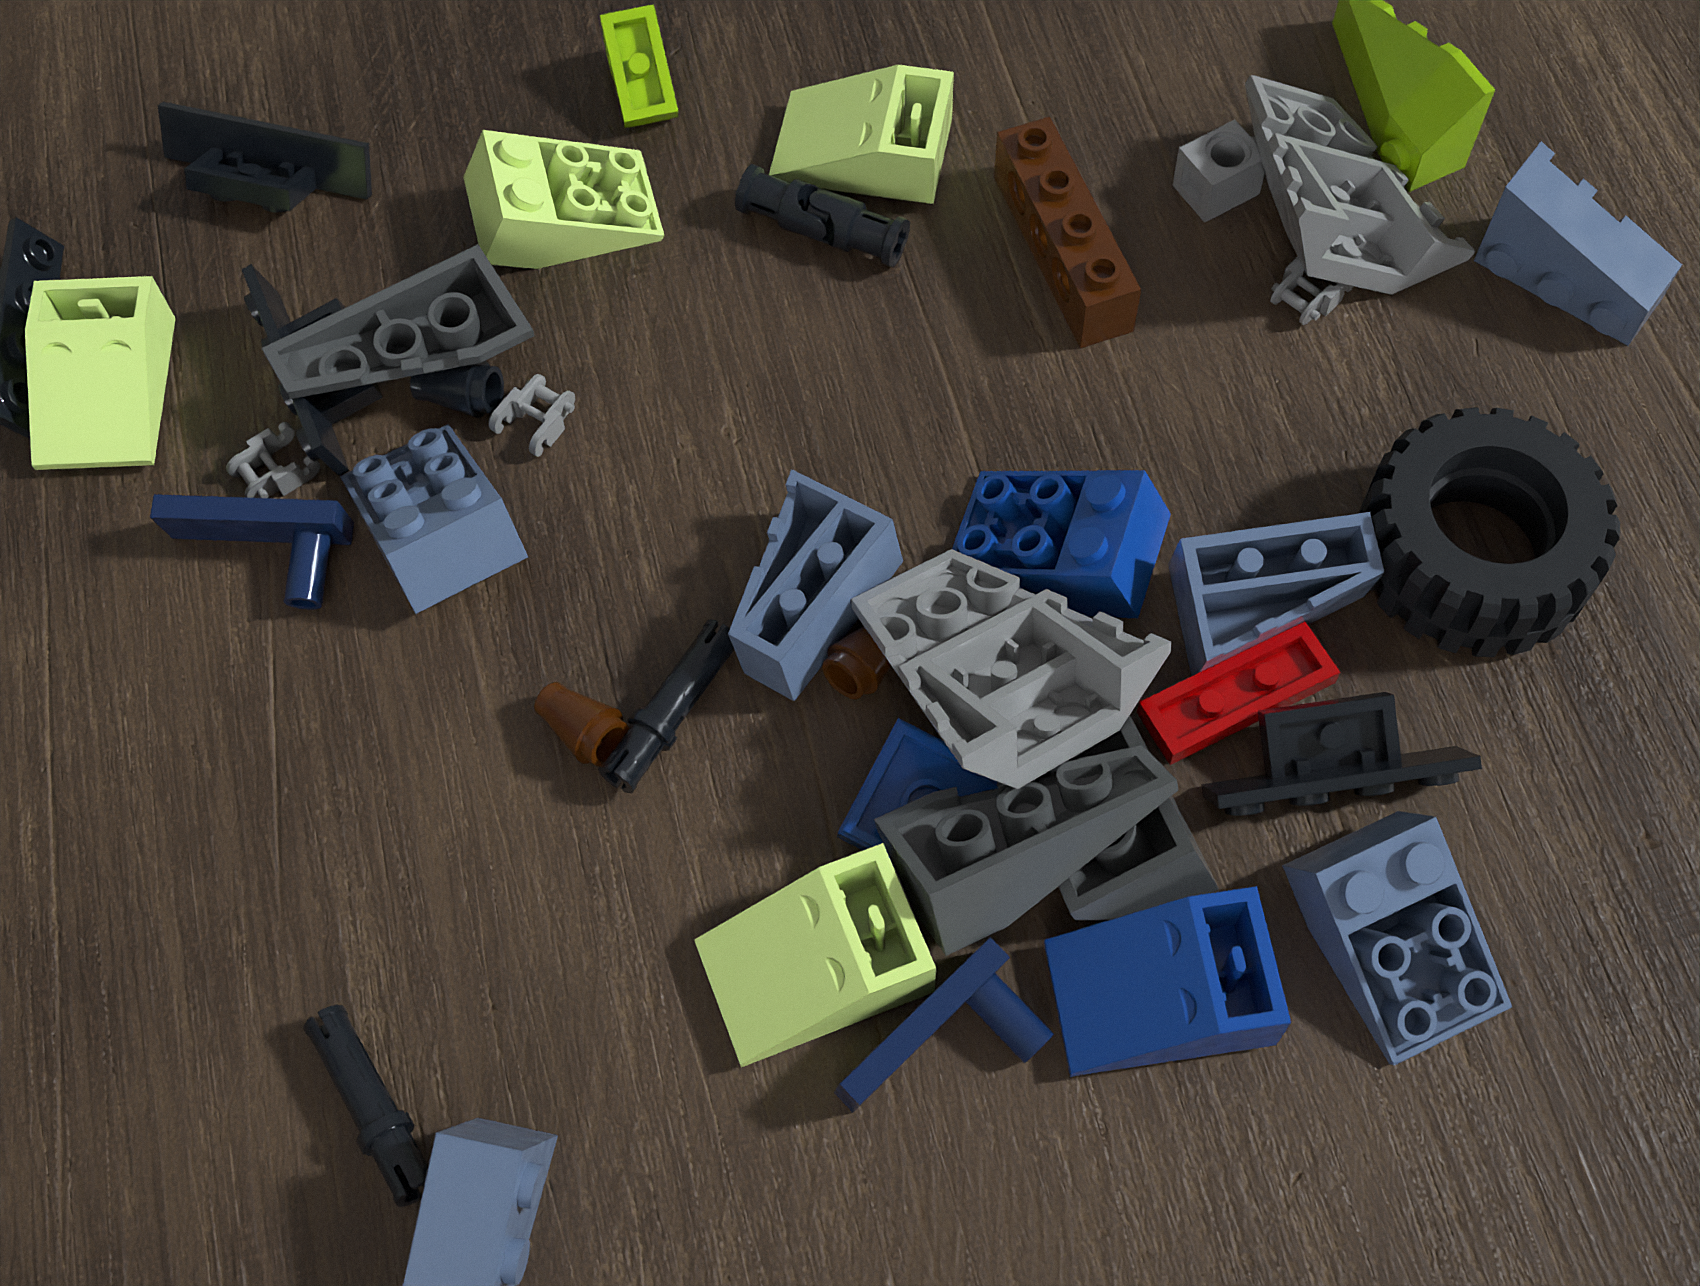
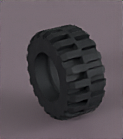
(1527, 477)

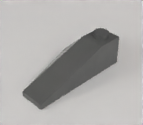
(418, 326)
(998, 852)
(1144, 866)

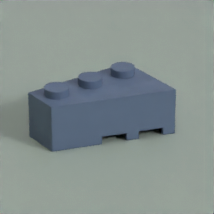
(1574, 252)
(1267, 579)
(802, 592)
(479, 1205)

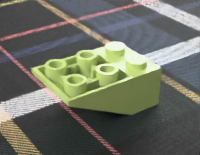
(869, 133)
(557, 200)
(96, 371)
(817, 956)

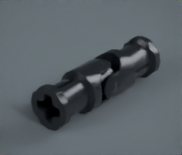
(822, 215)

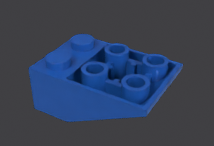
(1069, 534)
(1168, 984)

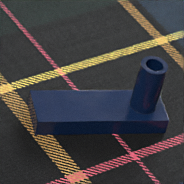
(304, 523)
(971, 983)

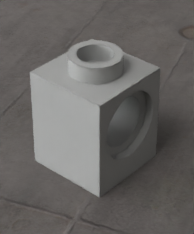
(1219, 170)

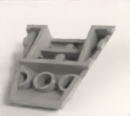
(1339, 202)
(1007, 671)

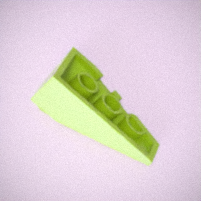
(1415, 95)

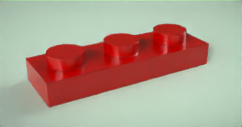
(1232, 692)

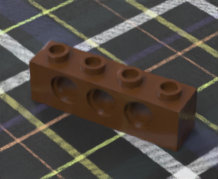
(1066, 232)

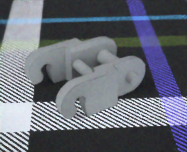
(1323, 302)
(520, 402)
(279, 478)

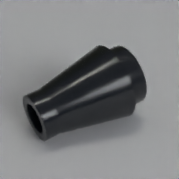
(466, 389)

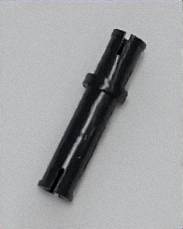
(655, 725)
(382, 1127)

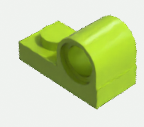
(639, 66)

